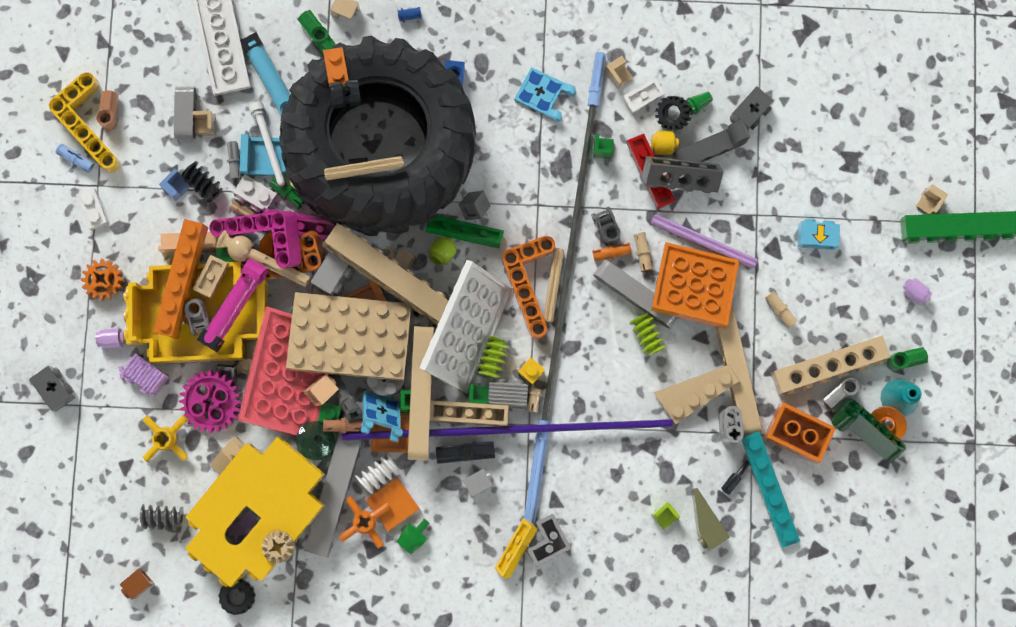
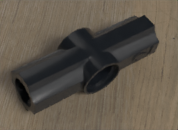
(451, 453)

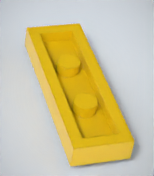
(515, 548)

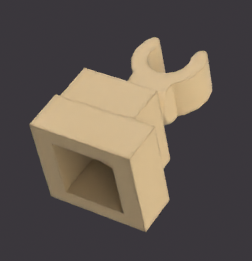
(404, 258)

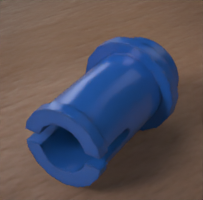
(409, 14)

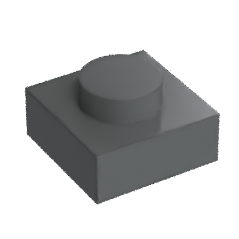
(231, 370)

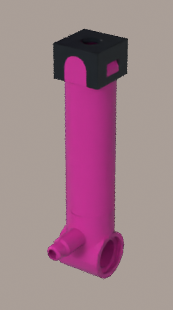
(251, 276)

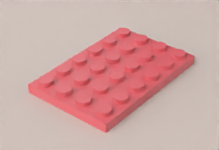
(272, 394)

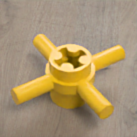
(157, 438)

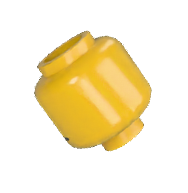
(664, 142)

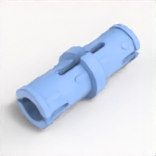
(75, 158)

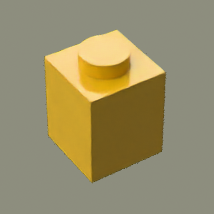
(531, 371)

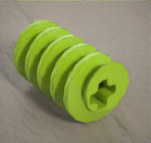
(647, 334)
(493, 357)

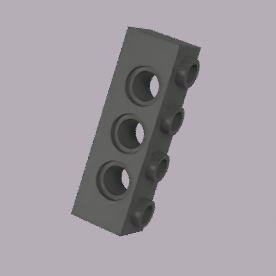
(655, 167)

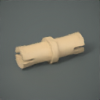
(643, 252)
(781, 309)

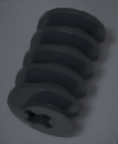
(201, 183)

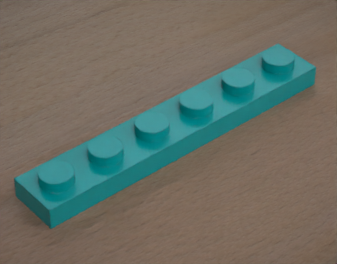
(770, 489)

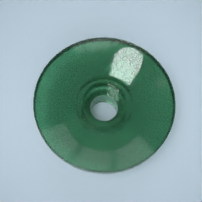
(307, 445)

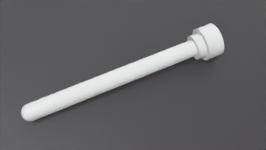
(257, 110)

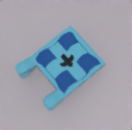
(541, 91)
(382, 412)

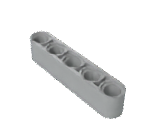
(631, 291)

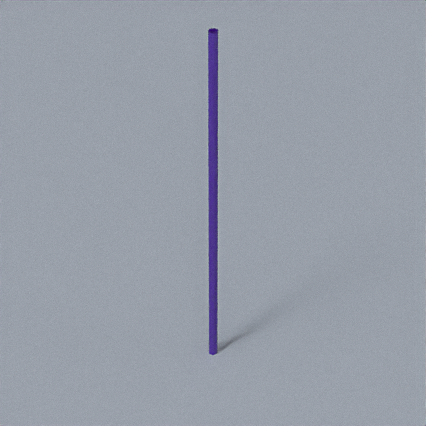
(517, 429)

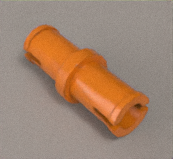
(612, 251)

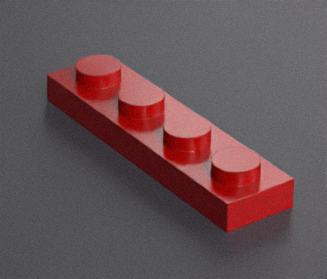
(639, 150)

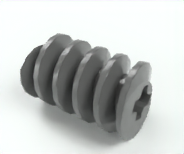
(161, 518)

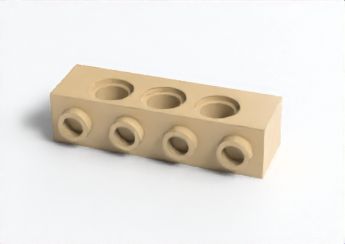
(468, 413)

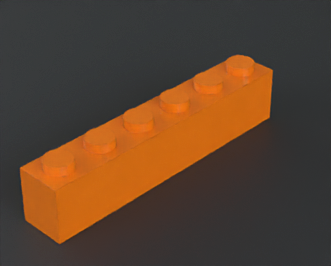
(180, 279)

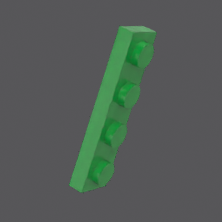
(465, 231)

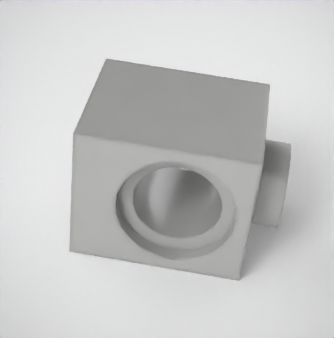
(478, 482)

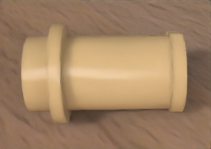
(534, 398)

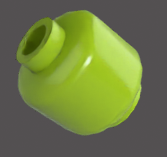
(442, 251)

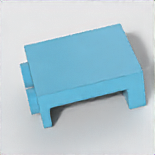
(255, 159)

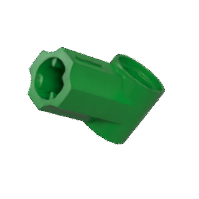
(908, 359)

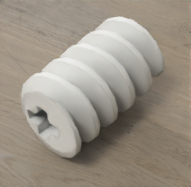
(378, 474)

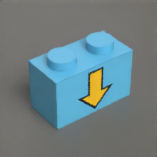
(818, 235)

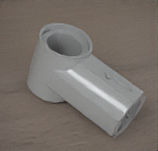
(839, 395)

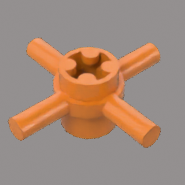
(361, 529)

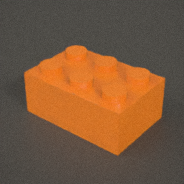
(799, 433)

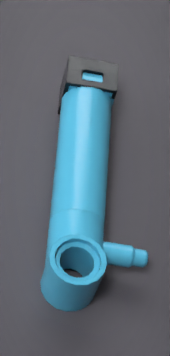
(266, 70)

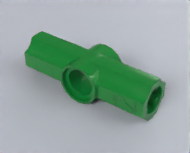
(314, 28)

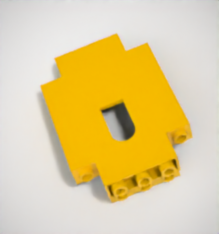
(143, 308)
(274, 487)

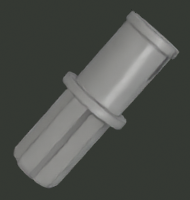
(234, 161)

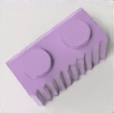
(145, 375)

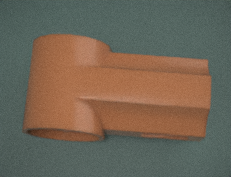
(108, 108)

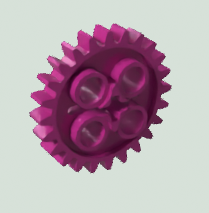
(194, 395)

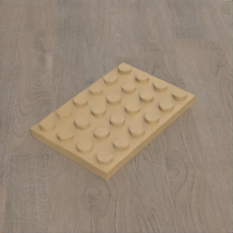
(348, 336)

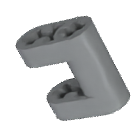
(735, 429)

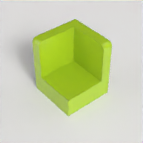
(665, 515)

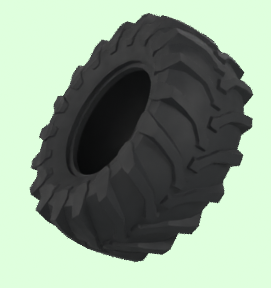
(394, 199)

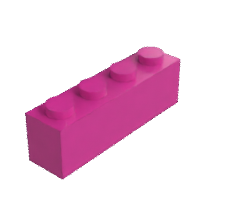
(310, 223)

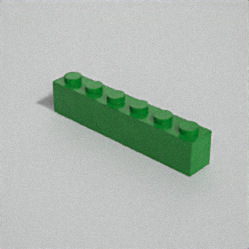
(958, 226)

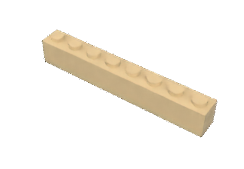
(386, 273)

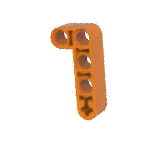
(306, 252)

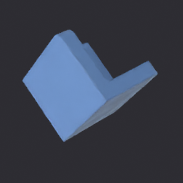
(174, 185)

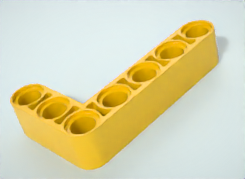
(79, 126)

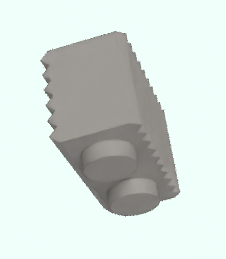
(508, 394)

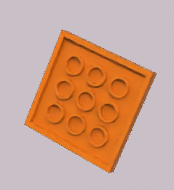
(695, 285)

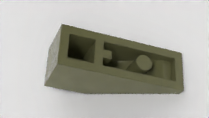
(707, 524)

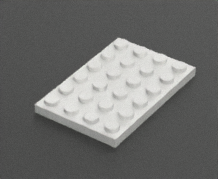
(465, 327)

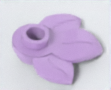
(243, 527)

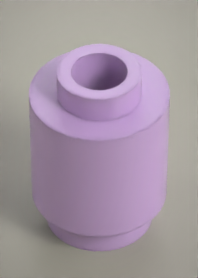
(917, 291)
(110, 338)

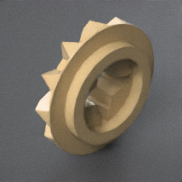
(286, 551)

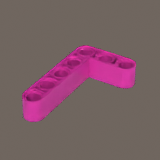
(283, 229)

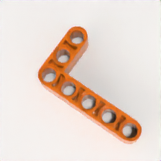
(524, 284)

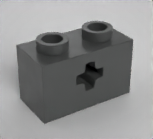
(759, 101)
(43, 384)

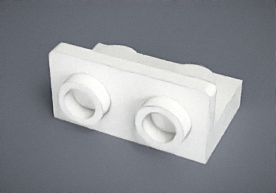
(254, 194)

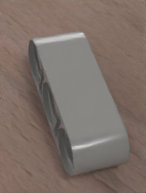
(184, 105)

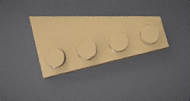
(690, 395)

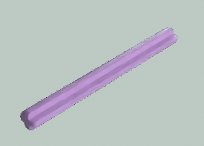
(703, 241)

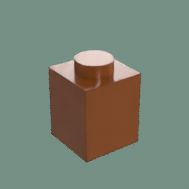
(136, 584)

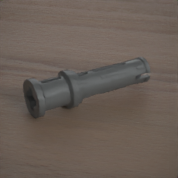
(347, 401)

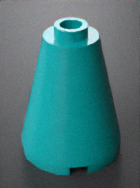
(901, 395)

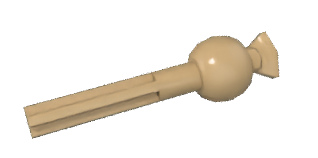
(242, 249)

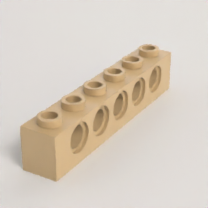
(876, 347)

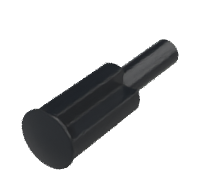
(734, 479)

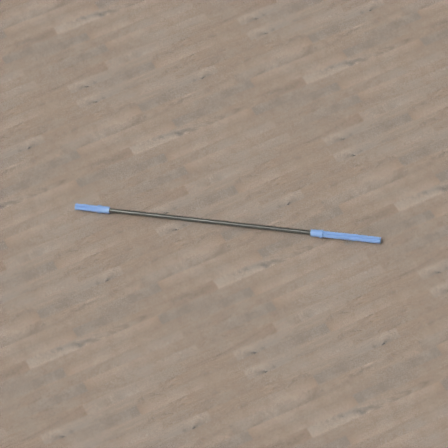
(542, 437)

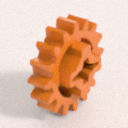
(97, 285)

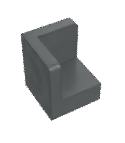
(474, 205)

